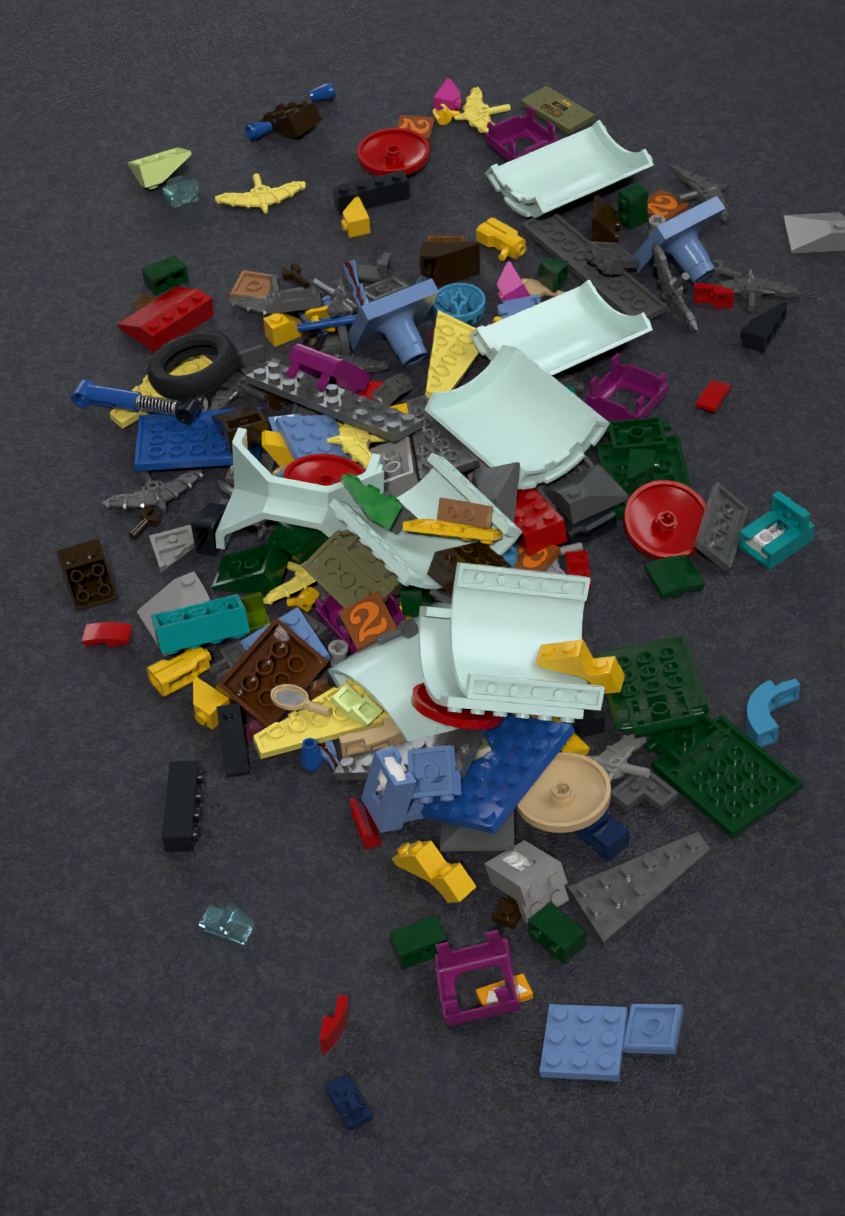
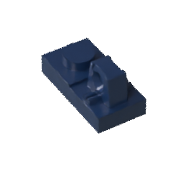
(348, 1102)

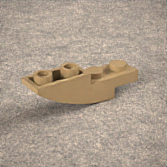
(371, 739)

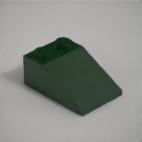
(297, 541)
(251, 570)

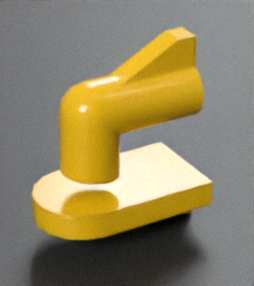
(316, 314)

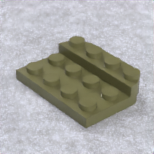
(350, 570)

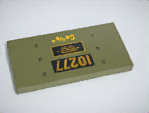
(558, 110)

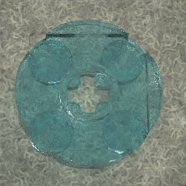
(188, 193)

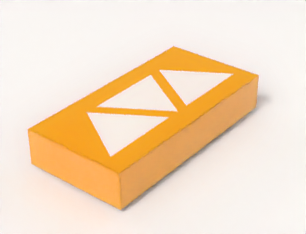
(487, 996)

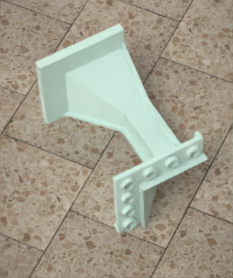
(264, 496)

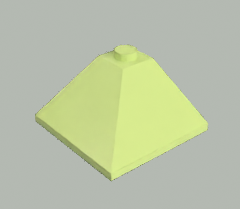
(158, 167)

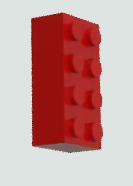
(538, 522)

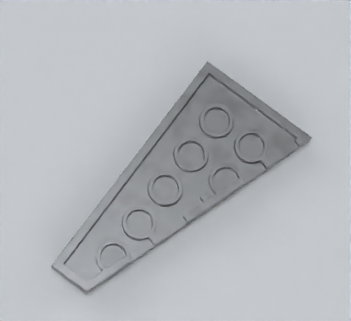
(437, 440)
(464, 742)
(631, 888)

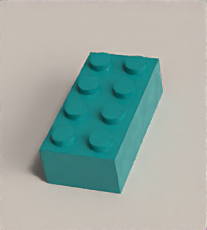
(200, 624)

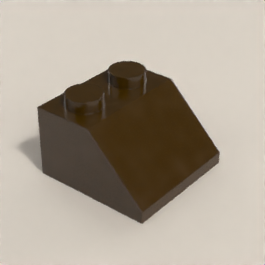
(604, 222)

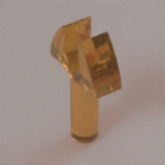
(320, 685)

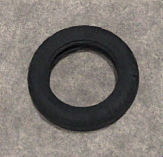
(186, 347)

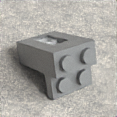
(529, 878)

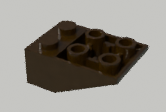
(293, 118)
(449, 261)
(246, 418)
(445, 562)
(87, 574)

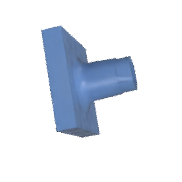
(681, 239)
(396, 319)

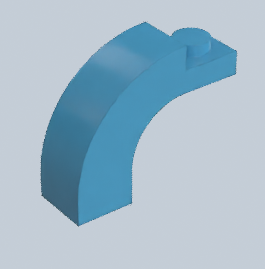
(765, 699)

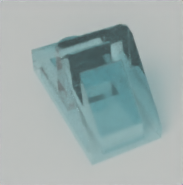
(227, 923)

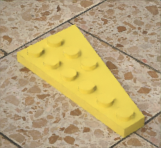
(450, 354)
(191, 365)
(304, 724)

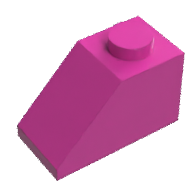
(448, 95)
(511, 284)

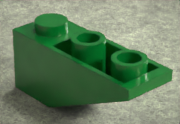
(375, 506)

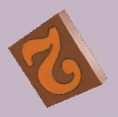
(420, 124)
(666, 205)
(538, 561)
(367, 620)

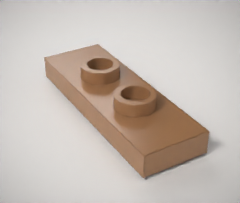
(465, 512)

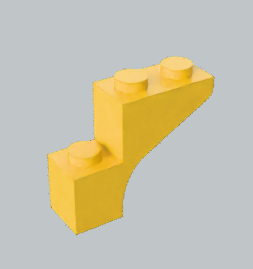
(576, 660)
(427, 863)

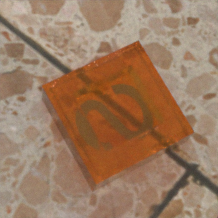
(142, 301)

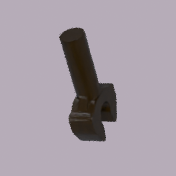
(295, 274)
(274, 400)
(146, 521)

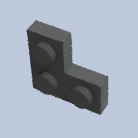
(651, 789)

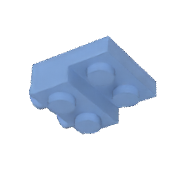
(434, 774)

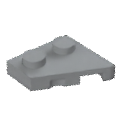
(171, 546)

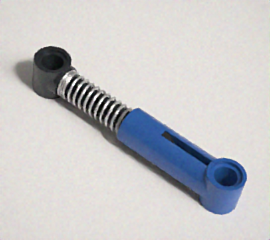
(90, 394)

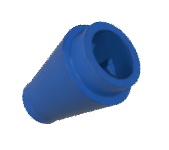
(323, 92)
(258, 129)
(311, 757)

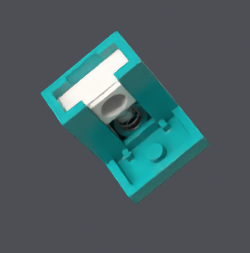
(777, 532)

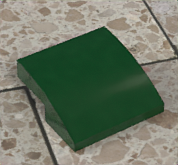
(674, 575)

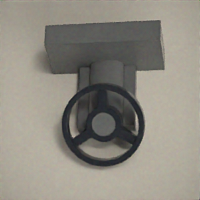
(328, 344)

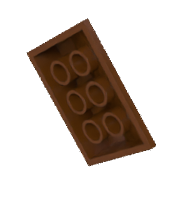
(270, 661)

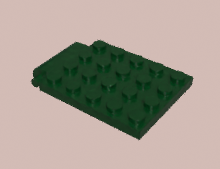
(641, 434)
(658, 688)
(722, 772)

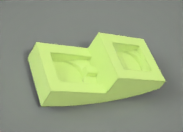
(358, 708)

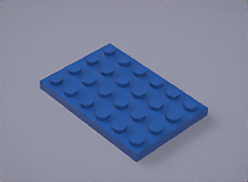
(172, 444)
(503, 775)

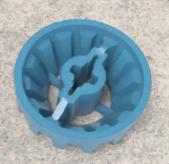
(459, 298)

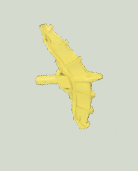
(477, 112)
(261, 195)
(356, 443)
(300, 581)

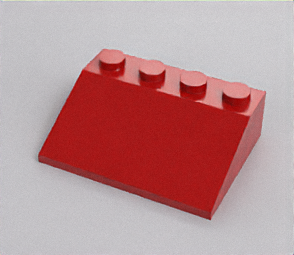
(168, 317)

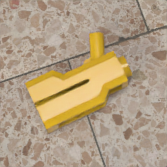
(502, 237)
(179, 671)

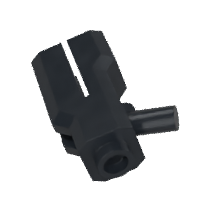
(590, 527)

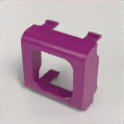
(517, 128)
(329, 367)
(630, 378)
(329, 615)
(453, 963)

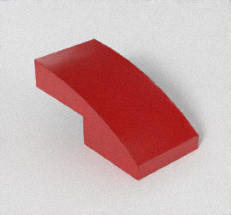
(718, 295)
(713, 396)
(578, 564)
(111, 633)
(334, 1026)

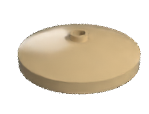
(567, 795)

